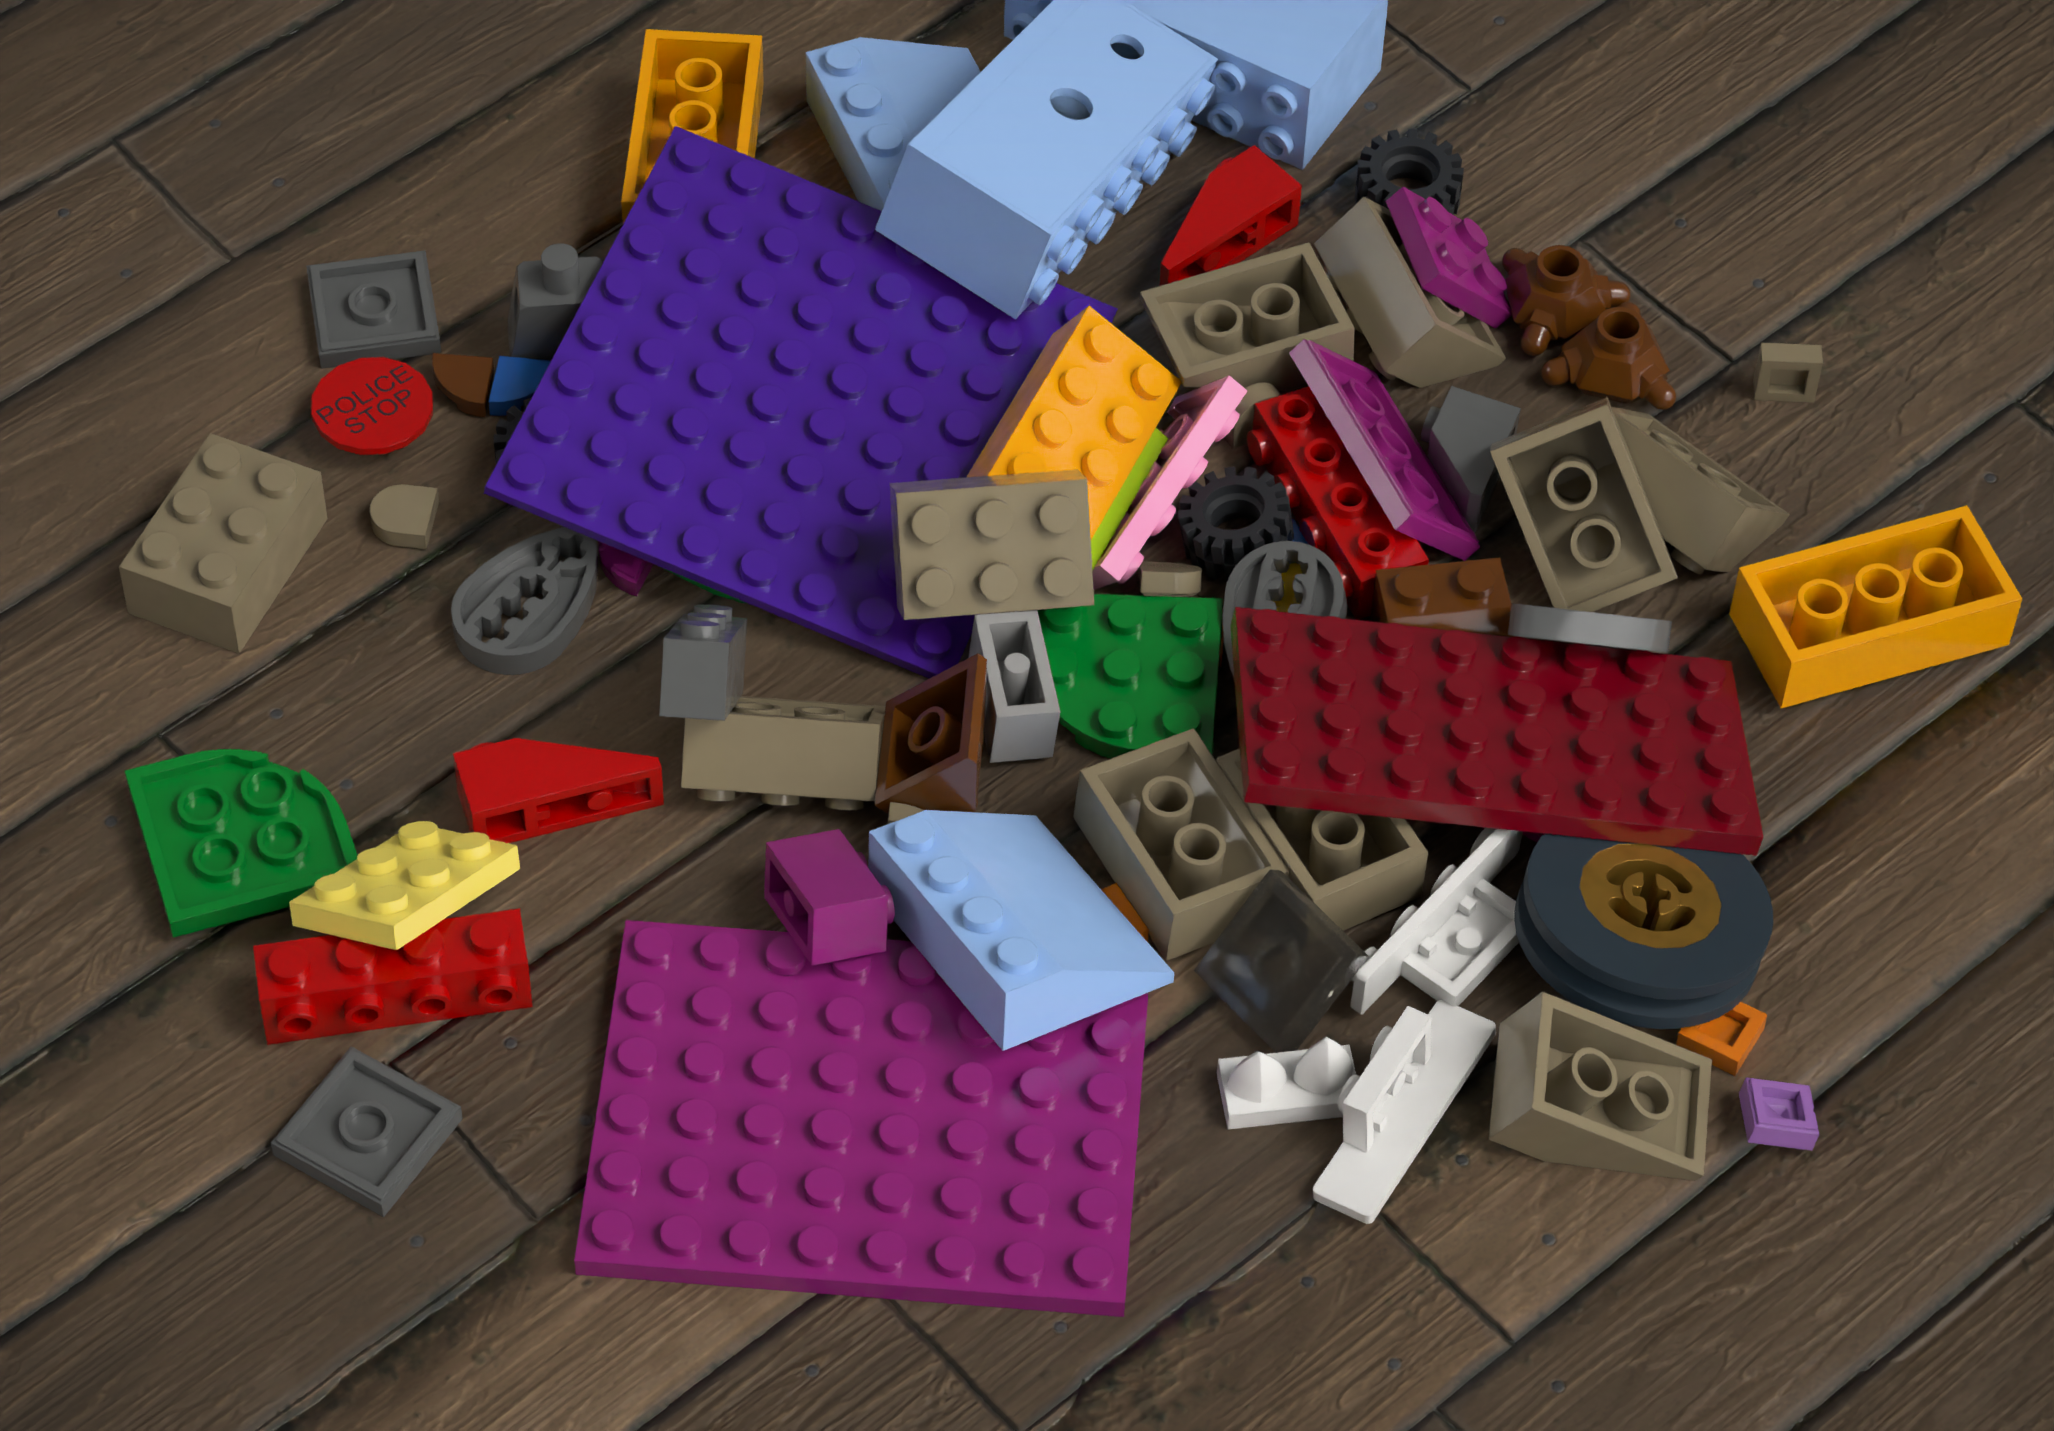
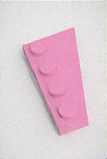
(1199, 420)

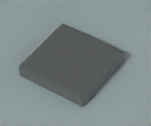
(373, 308)
(367, 1131)

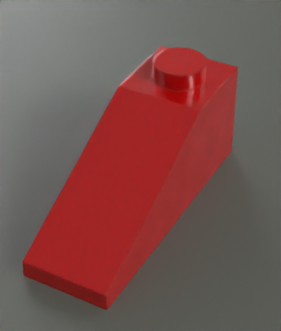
(1236, 214)
(545, 787)

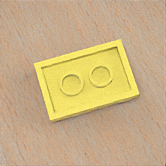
(404, 885)

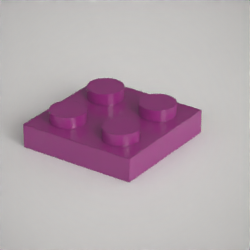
(1450, 257)

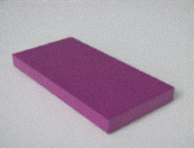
(1385, 450)

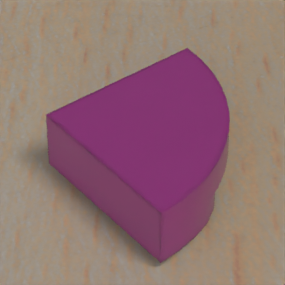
(623, 569)

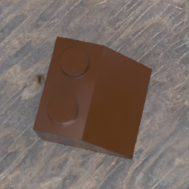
(1445, 596)
(935, 741)

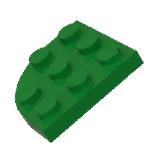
(1135, 669)
(235, 835)

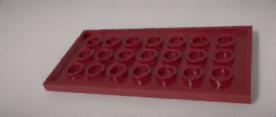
(1492, 731)

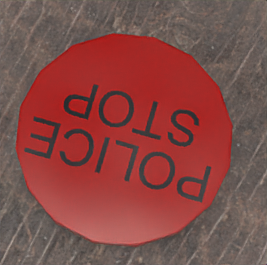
(372, 405)

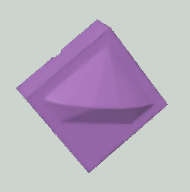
(1778, 1114)

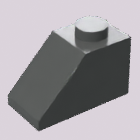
(1461, 445)

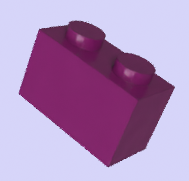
(827, 897)

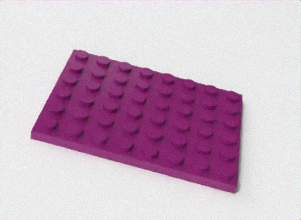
(854, 1132)

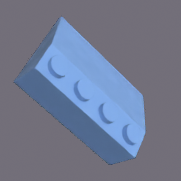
(877, 99)
(1011, 921)

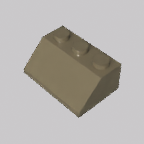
(1406, 326)
(1695, 500)
(786, 752)
(1174, 839)

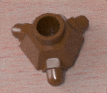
(1556, 294)
(1614, 360)

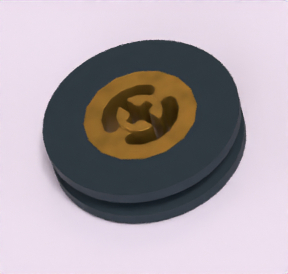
(1643, 928)

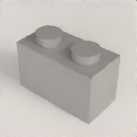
(1019, 686)

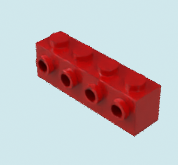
(1329, 494)
(352, 986)

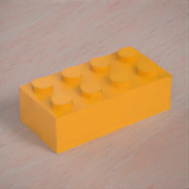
(698, 84)
(1083, 409)
(1874, 606)

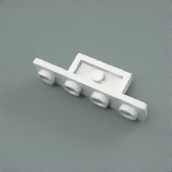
(1453, 935)
(1399, 1103)

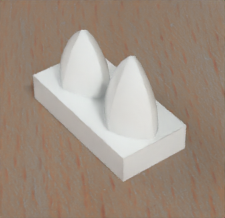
(1284, 1085)

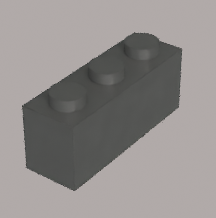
(703, 664)

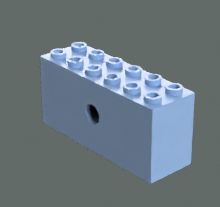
(1281, 65)
(1047, 149)

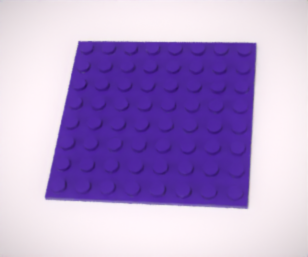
(758, 389)

